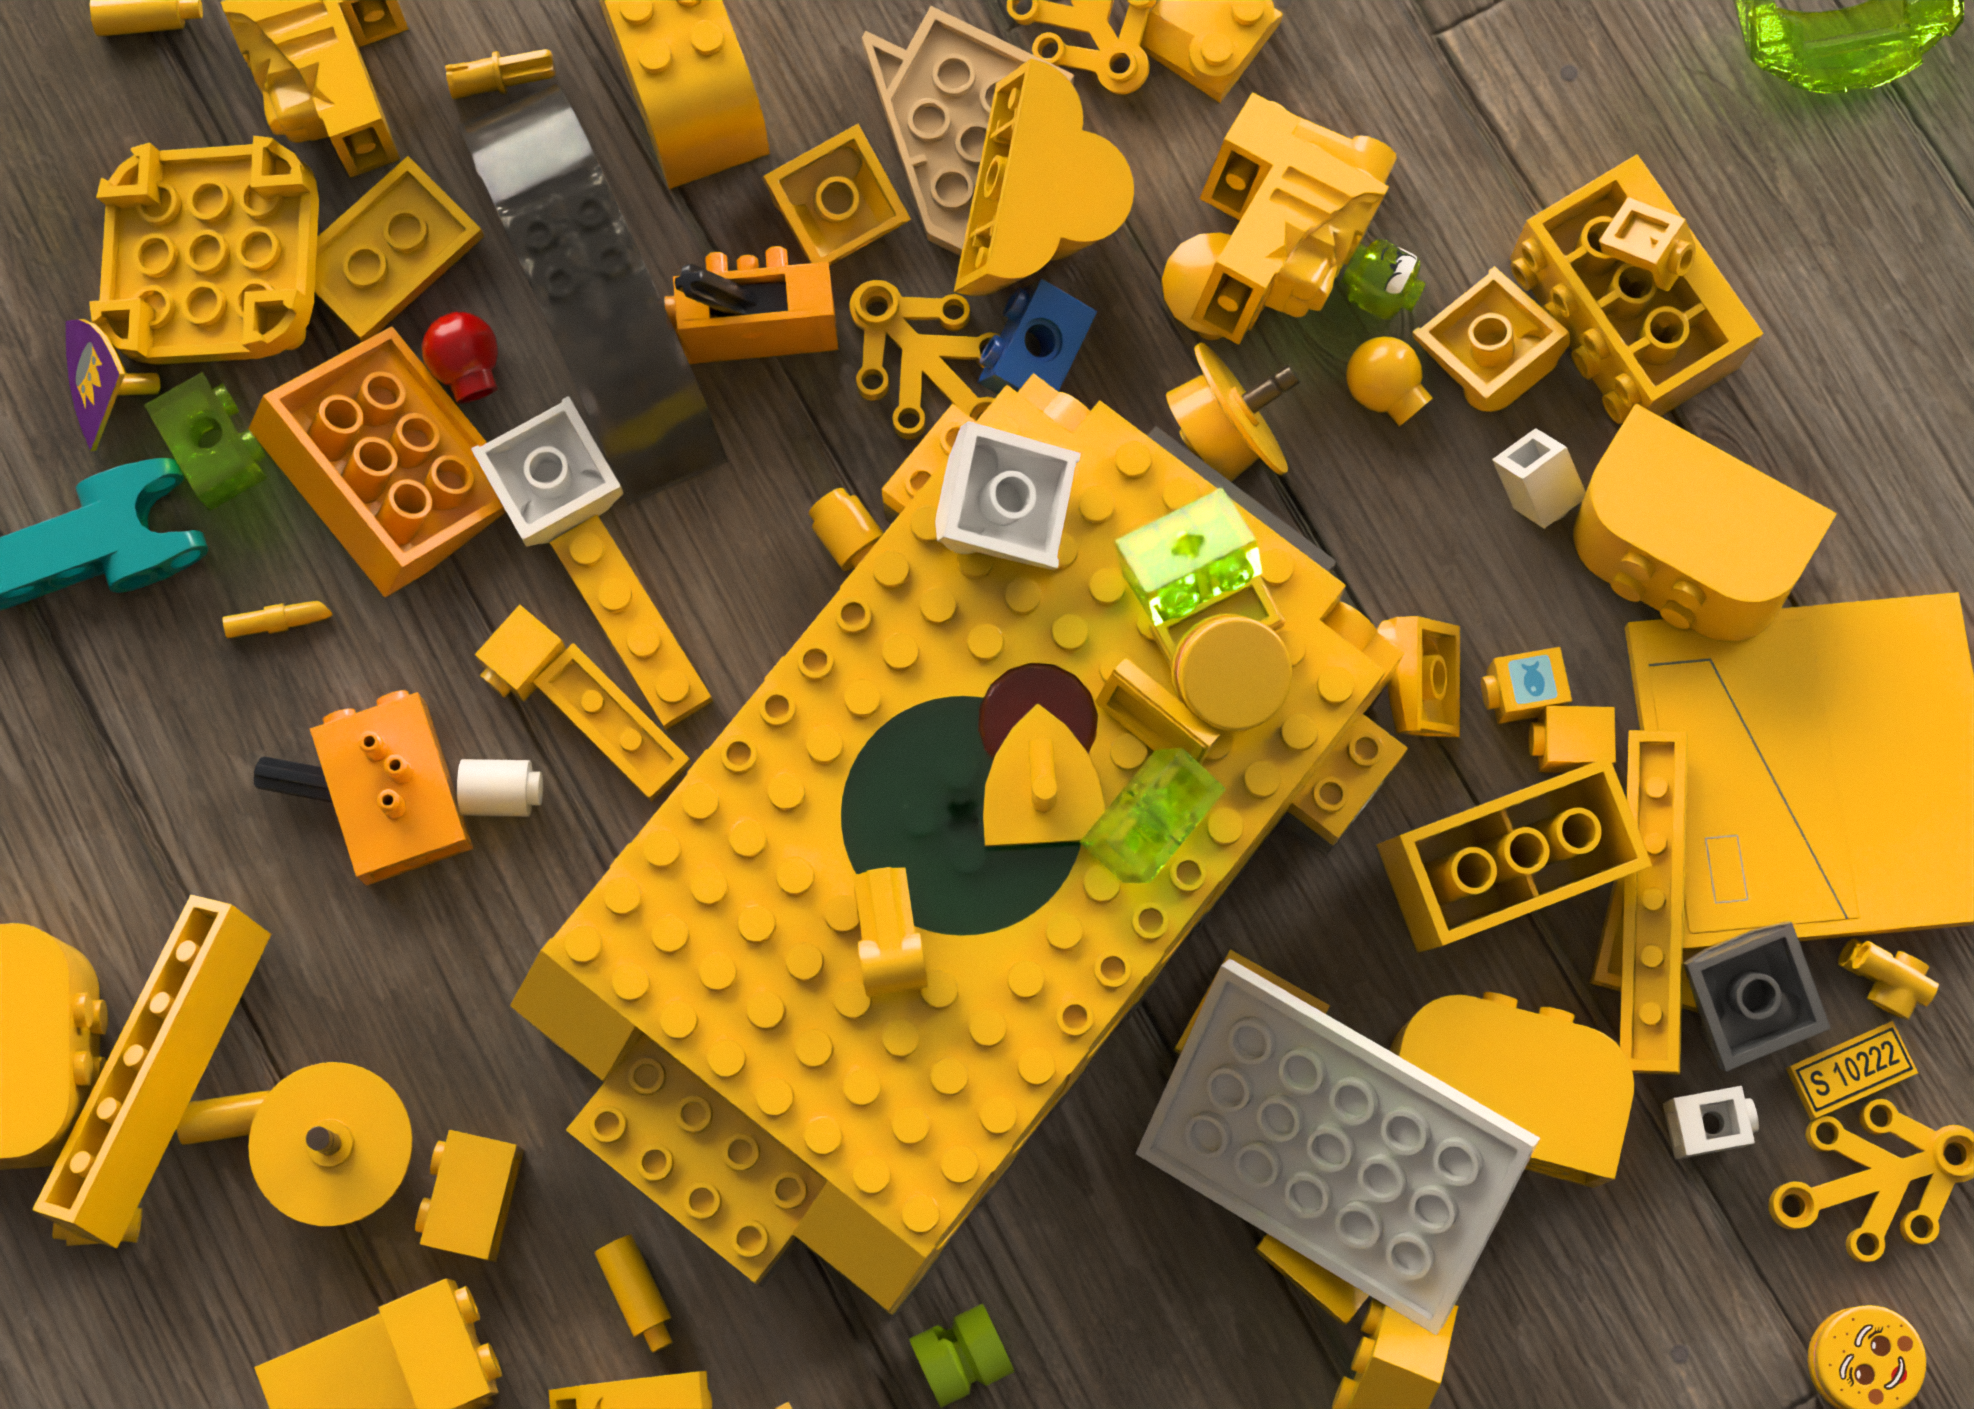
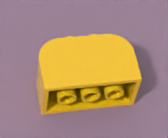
(688, 84)
(1694, 530)
(1513, 855)
(46, 1043)
(1533, 1070)

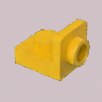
(1650, 241)

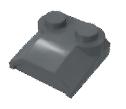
(1755, 995)

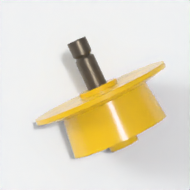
(1224, 420)
(330, 1144)

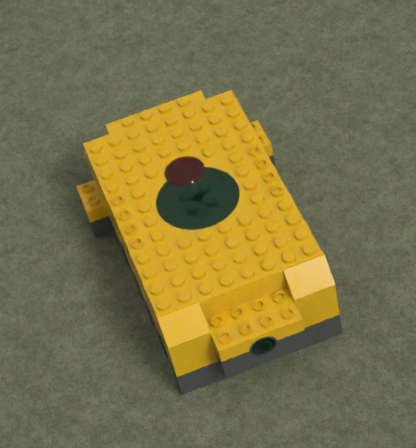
(723, 942)

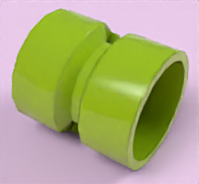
(961, 1355)

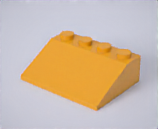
(380, 458)

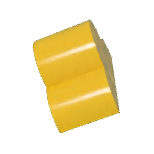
(1039, 183)

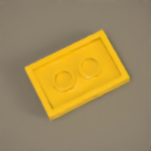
(390, 249)

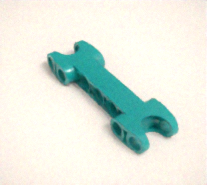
(101, 538)

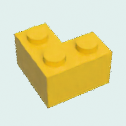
(1397, 1363)

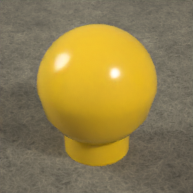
(1387, 378)

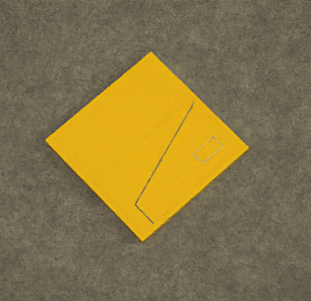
(1821, 767)

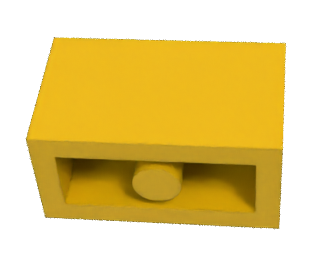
(469, 1195)

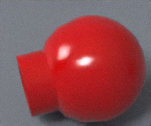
(462, 354)

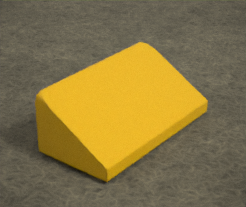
(1325, 1288)

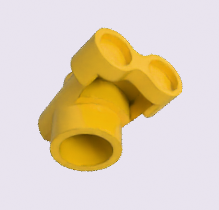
(1898, 980)

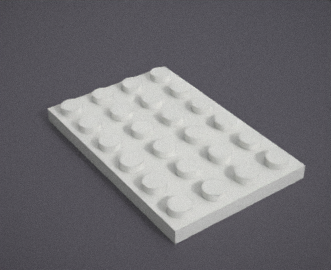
(1335, 1146)

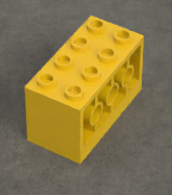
(1622, 328)

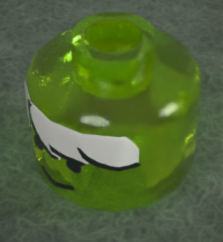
(1383, 279)

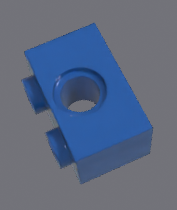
(1058, 324)

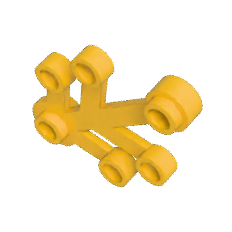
(1093, 18)
(919, 351)
(1885, 1175)

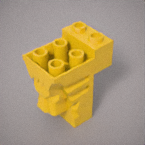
(314, 73)
(1296, 216)
(407, 1357)

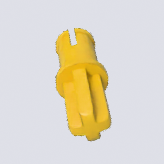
(498, 73)

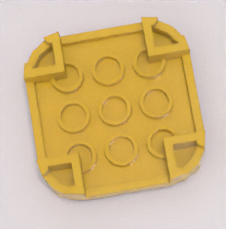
(208, 253)

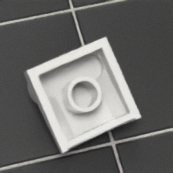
(549, 474)
(1005, 496)

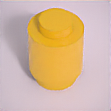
(844, 527)

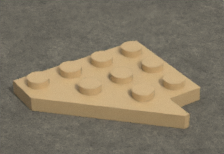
(939, 112)

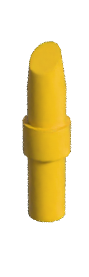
(275, 618)

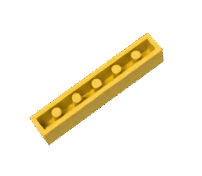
(152, 1071)

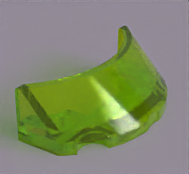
(1845, 45)

